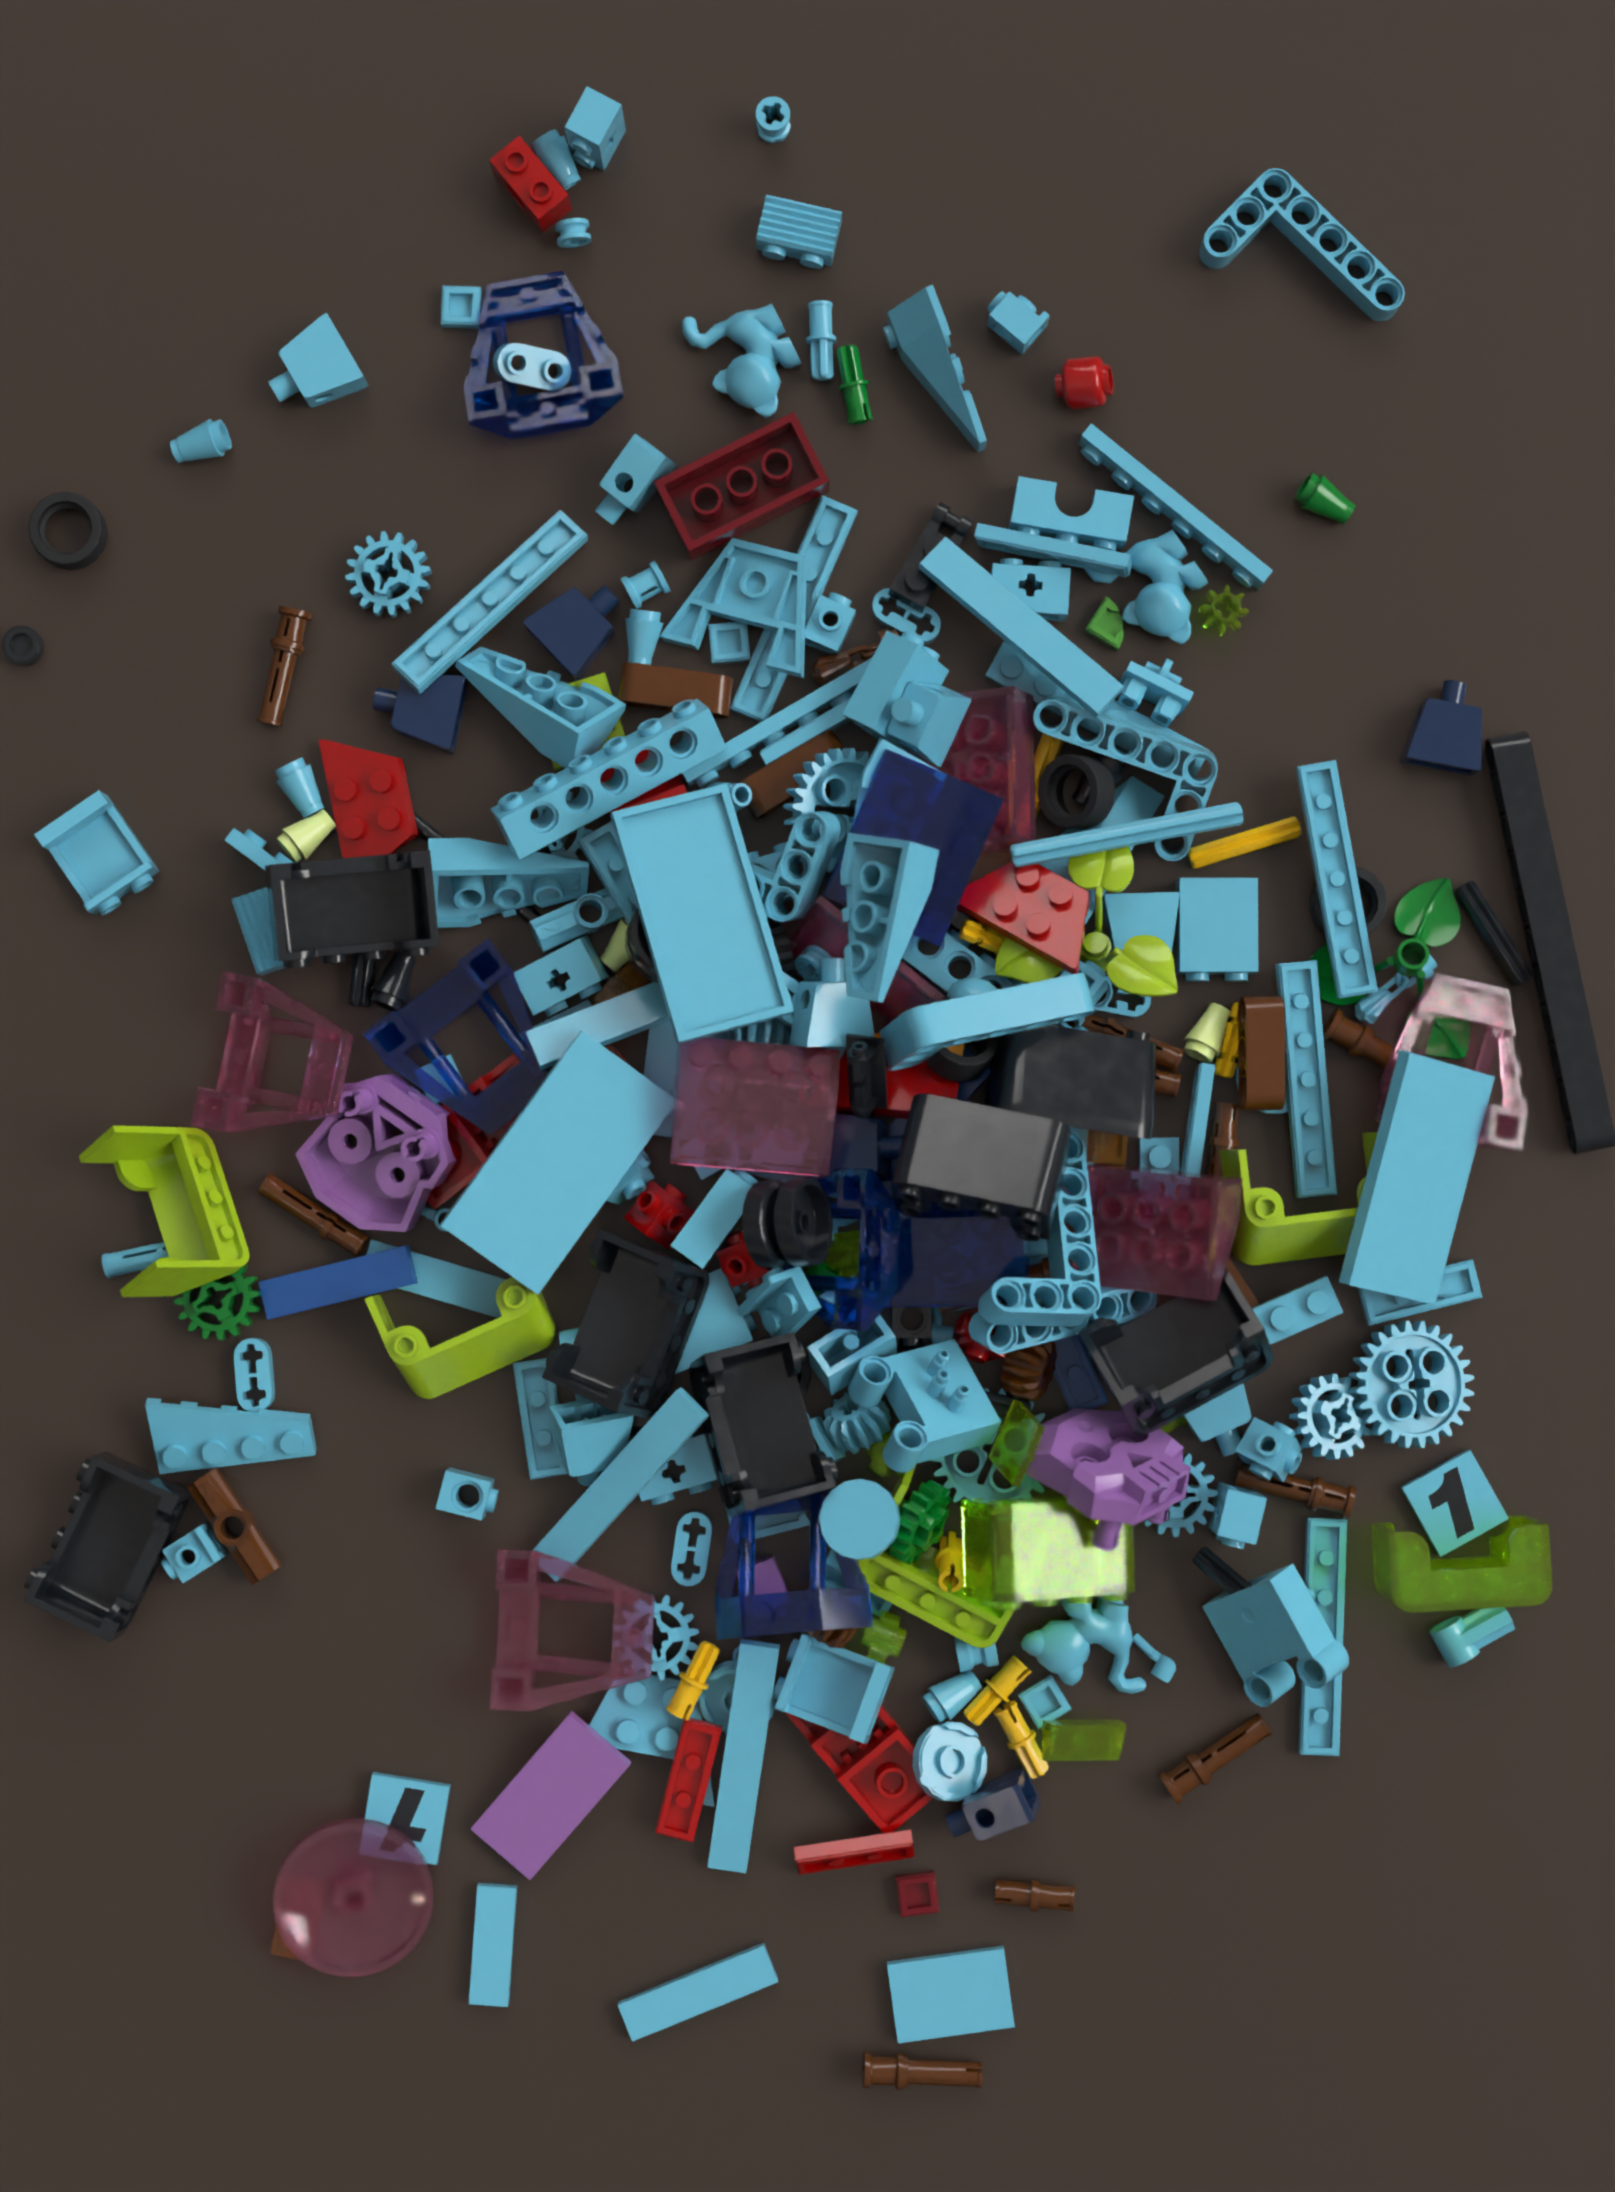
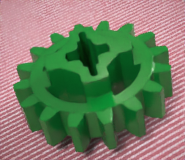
(227, 1314)
(921, 1521)

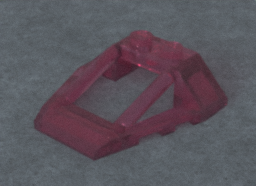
(1478, 1005)
(245, 1057)
(519, 1632)

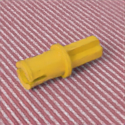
(950, 1562)
(693, 1681)
(997, 1690)
(1021, 1739)

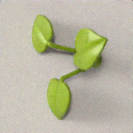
(1142, 966)

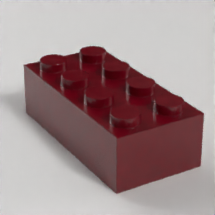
(742, 486)

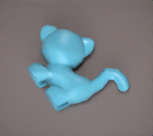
(750, 377)
(1163, 604)
(1065, 1644)

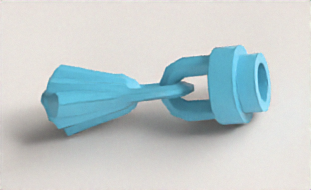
(1373, 1005)

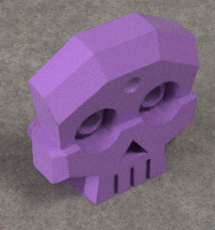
(362, 1179)
(1110, 1470)

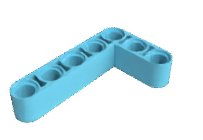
(1306, 239)
(1140, 756)
(788, 878)
(984, 1015)
(1061, 1247)

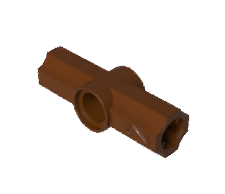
(250, 1548)

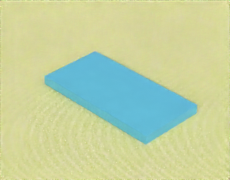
(702, 913)
(558, 1162)
(1416, 1178)

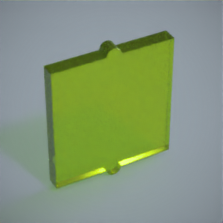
(1016, 1443)

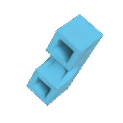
(1102, 526)

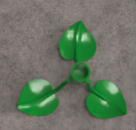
(1433, 920)

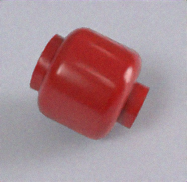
(1084, 382)

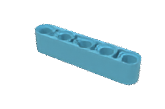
(1009, 1338)

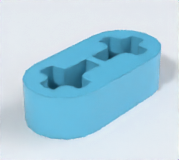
(900, 623)
(244, 1374)
(682, 1546)

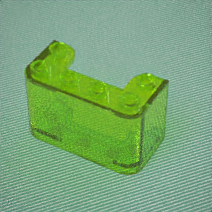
(1040, 1554)
(1511, 1577)

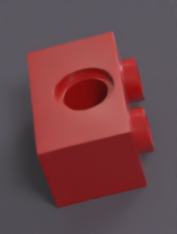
(530, 184)

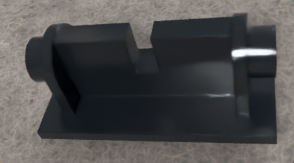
(866, 1074)

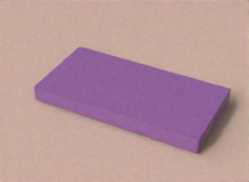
(550, 1795)

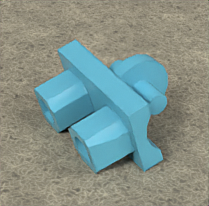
(1156, 686)

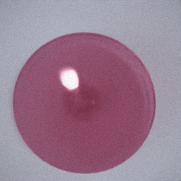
(353, 1897)

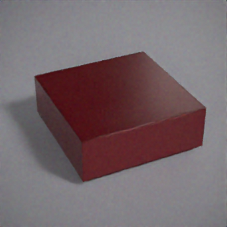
(917, 1893)

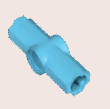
(566, 924)

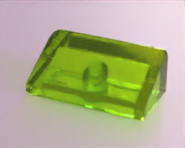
(1082, 1740)

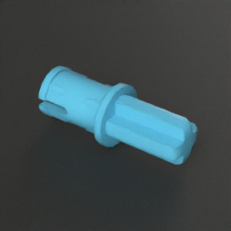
(821, 340)

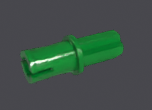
(853, 385)

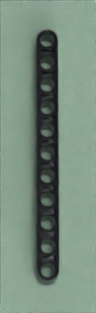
(1550, 942)

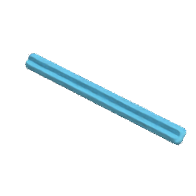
(1126, 834)

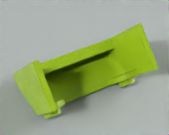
(188, 1199)
(1269, 1236)
(430, 1372)
(918, 1592)

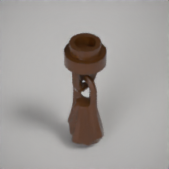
(832, 666)

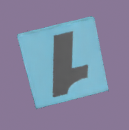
(1454, 1502)
(411, 1807)

